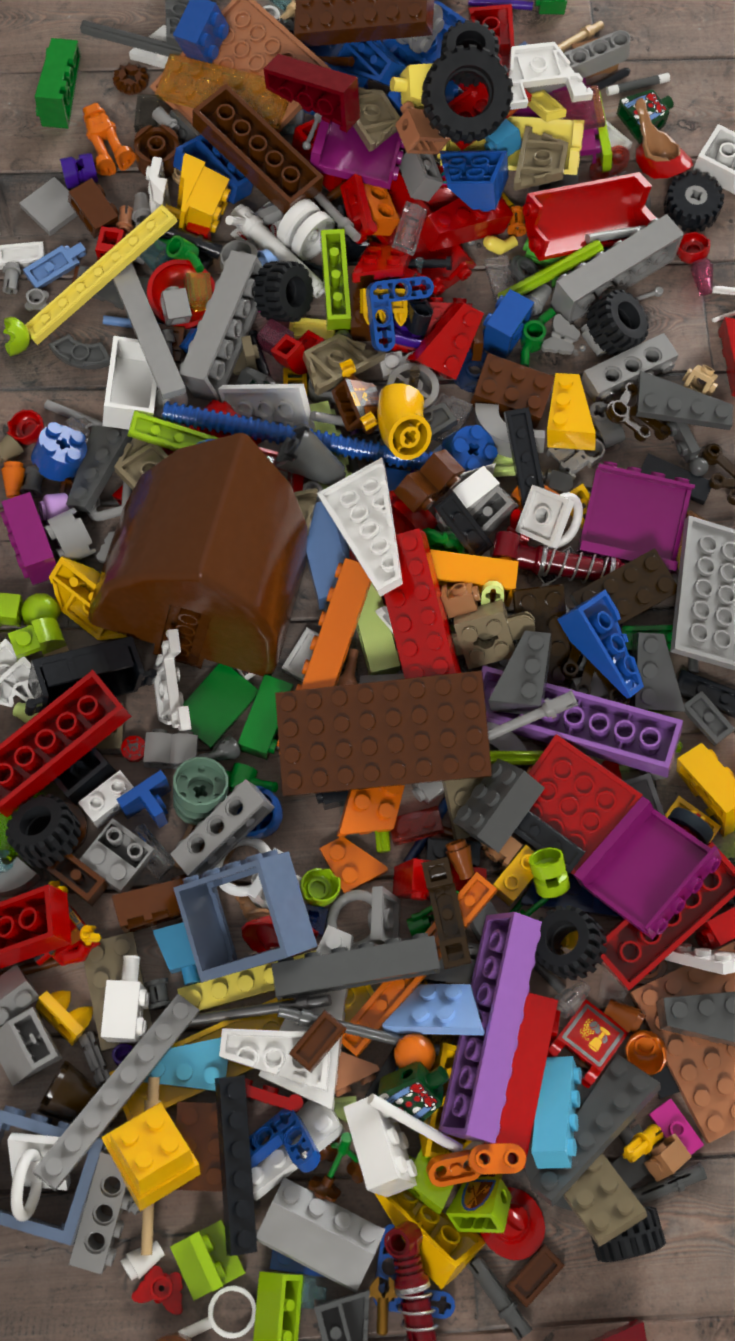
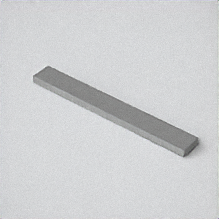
(149, 334)

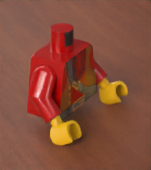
(82, 939)

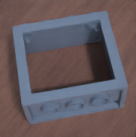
(207, 923)
(42, 1125)

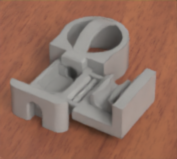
(576, 461)

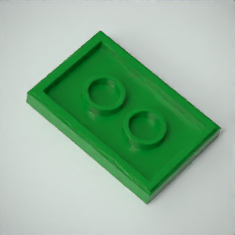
(219, 704)

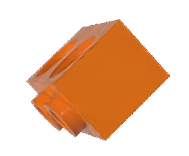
(381, 209)

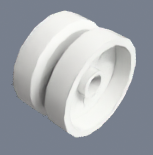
(302, 228)

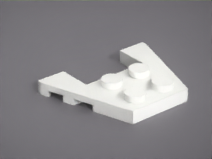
(542, 66)
(168, 698)

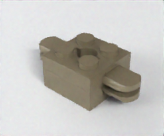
(486, 624)

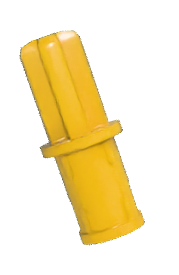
(642, 1143)

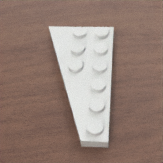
(365, 519)
(331, 939)

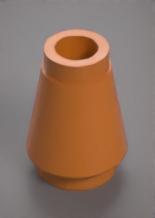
(13, 478)

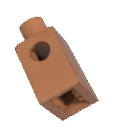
(416, 132)

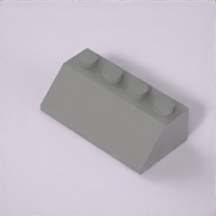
(320, 1235)

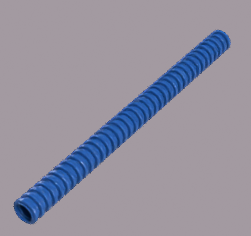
(279, 433)

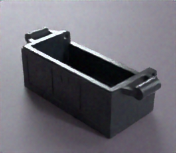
(113, 661)

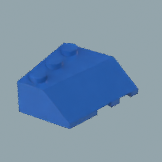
(476, 176)

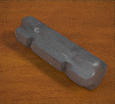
(94, 1057)

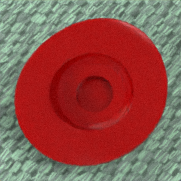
(523, 1229)

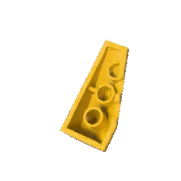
(443, 1248)

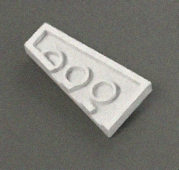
(270, 401)
(269, 1053)
(324, 1129)

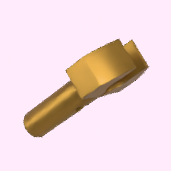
(382, 1304)

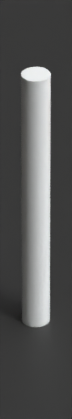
(414, 1123)

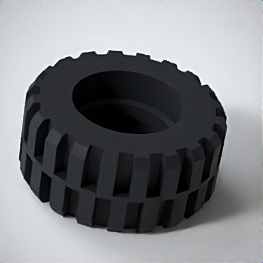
(489, 71)

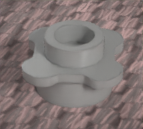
(33, 295)

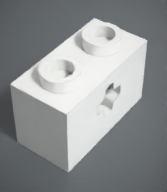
(102, 803)

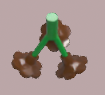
(334, 1152)

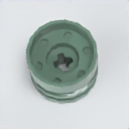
(198, 788)

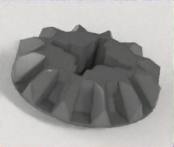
(520, 263)

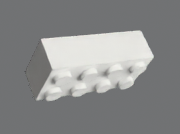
(128, 384)

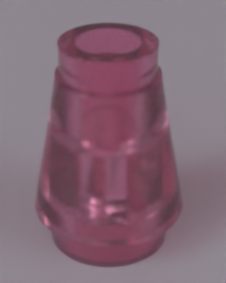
(703, 276)

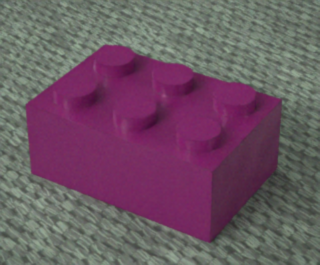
(28, 538)

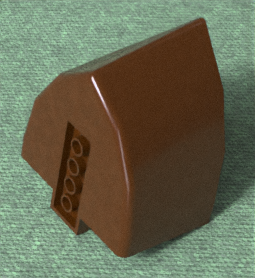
(208, 551)

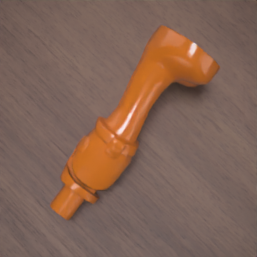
(99, 129)

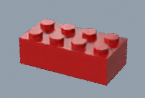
(33, 924)

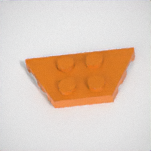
(370, 810)

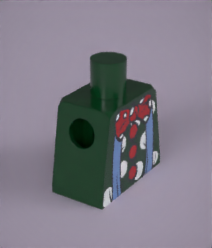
(656, 107)
(414, 1089)

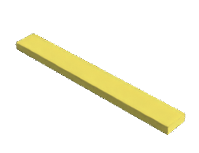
(100, 274)

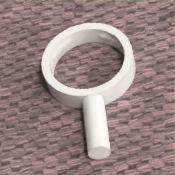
(209, 1322)

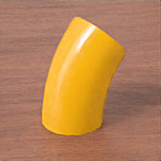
(402, 421)

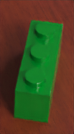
(261, 725)

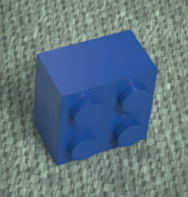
(201, 30)
(506, 323)

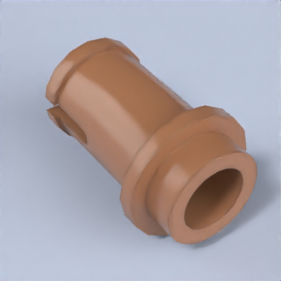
(125, 220)

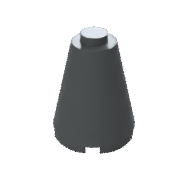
(309, 457)

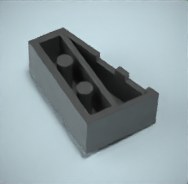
(525, 676)
(700, 1016)

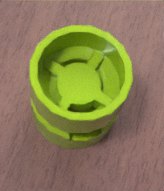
(549, 872)

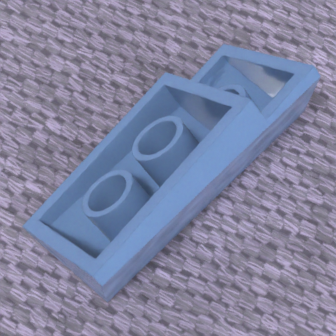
(324, 552)

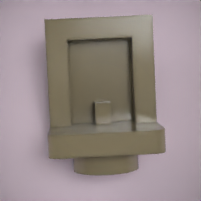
(247, 356)

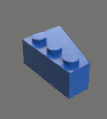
(372, 61)
(203, 150)

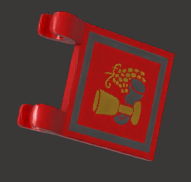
(591, 1038)

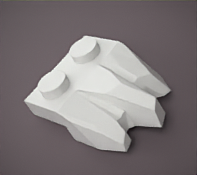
(157, 184)
(13, 675)

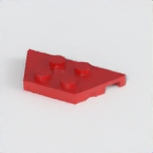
(381, 262)

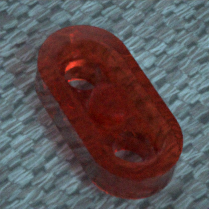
(618, 164)

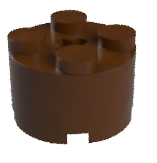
(155, 142)

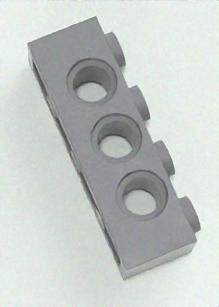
(656, 349)
(235, 828)
(87, 1252)

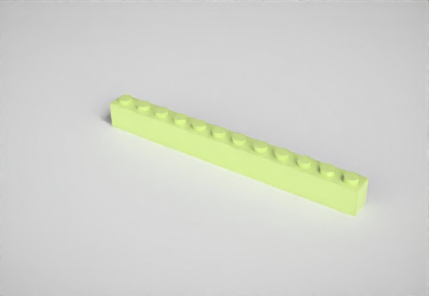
(374, 636)

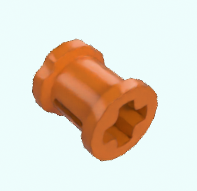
(511, 229)

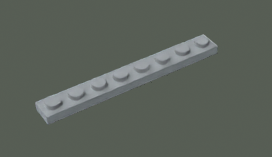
(115, 1093)

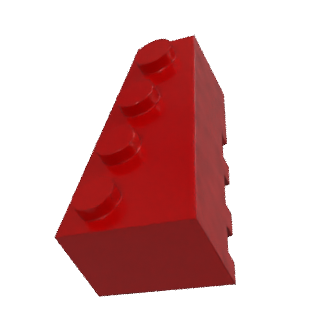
(460, 224)

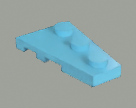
(192, 1066)

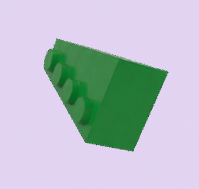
(58, 83)

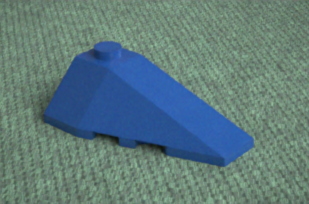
(597, 635)

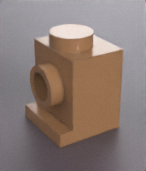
(460, 599)
(506, 854)
(667, 1157)

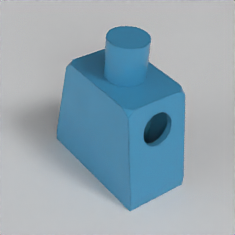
(177, 952)

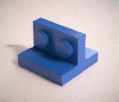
(147, 796)

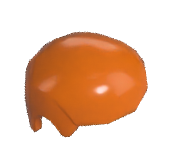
(415, 1048)
(645, 1053)

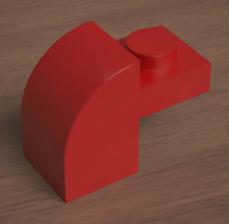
(290, 351)

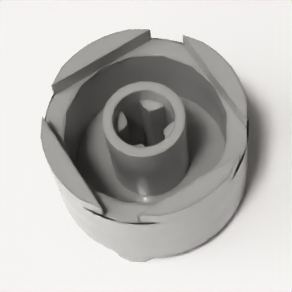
(69, 535)

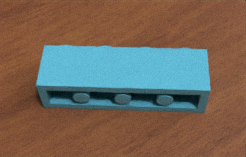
(555, 1114)

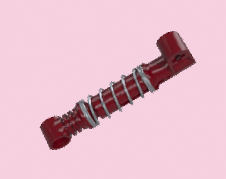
(553, 562)
(411, 1282)

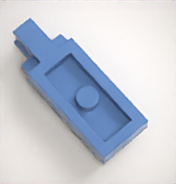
(54, 265)

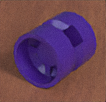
(78, 170)

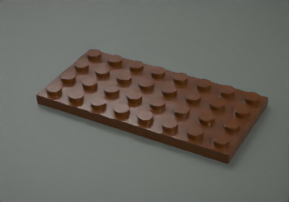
(383, 734)

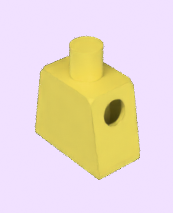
(411, 83)

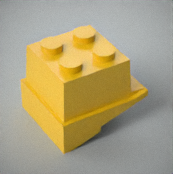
(200, 195)
(151, 1156)

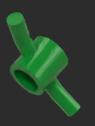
(182, 249)
(537, 329)
(241, 772)

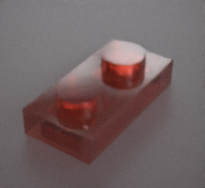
(417, 826)

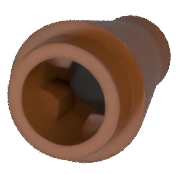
(460, 857)
(626, 1016)

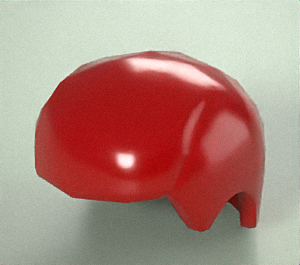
(693, 247)
(25, 427)

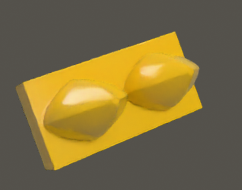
(70, 1024)

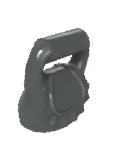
(224, 750)

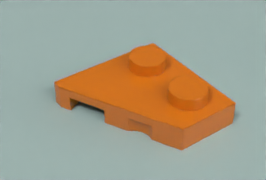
(351, 864)

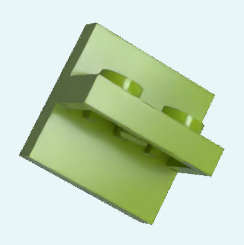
(205, 1261)

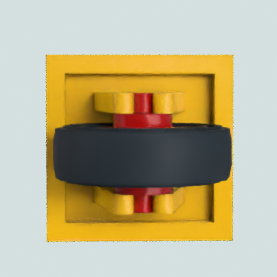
(692, 820)

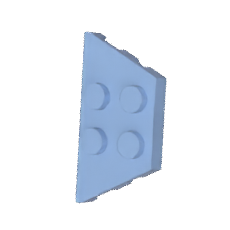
(438, 1011)

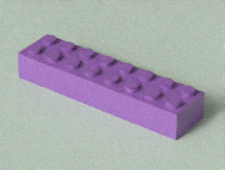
(600, 728)
(485, 1062)

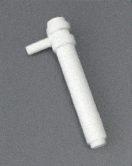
(254, 228)

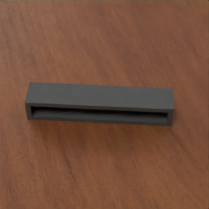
(355, 967)

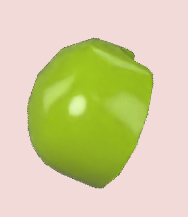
(18, 335)
(39, 606)
(320, 887)

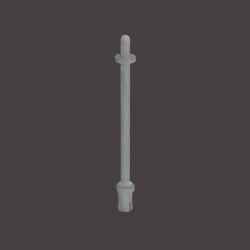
(548, 709)

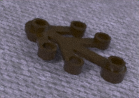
(620, 412)
(728, 466)
(588, 675)

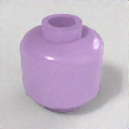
(52, 506)

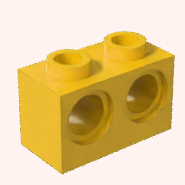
(515, 877)

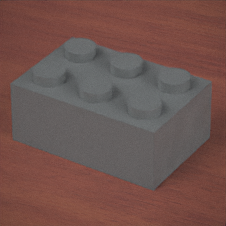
(498, 805)

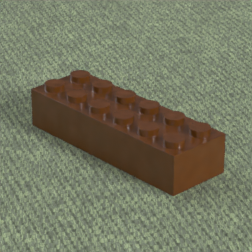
(361, 20)
(256, 149)

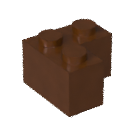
(431, 482)

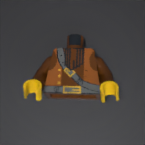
(356, 400)

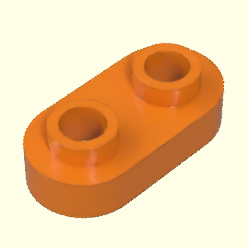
(497, 1159)
(453, 1169)

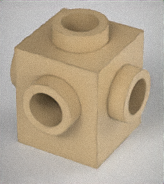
(704, 373)

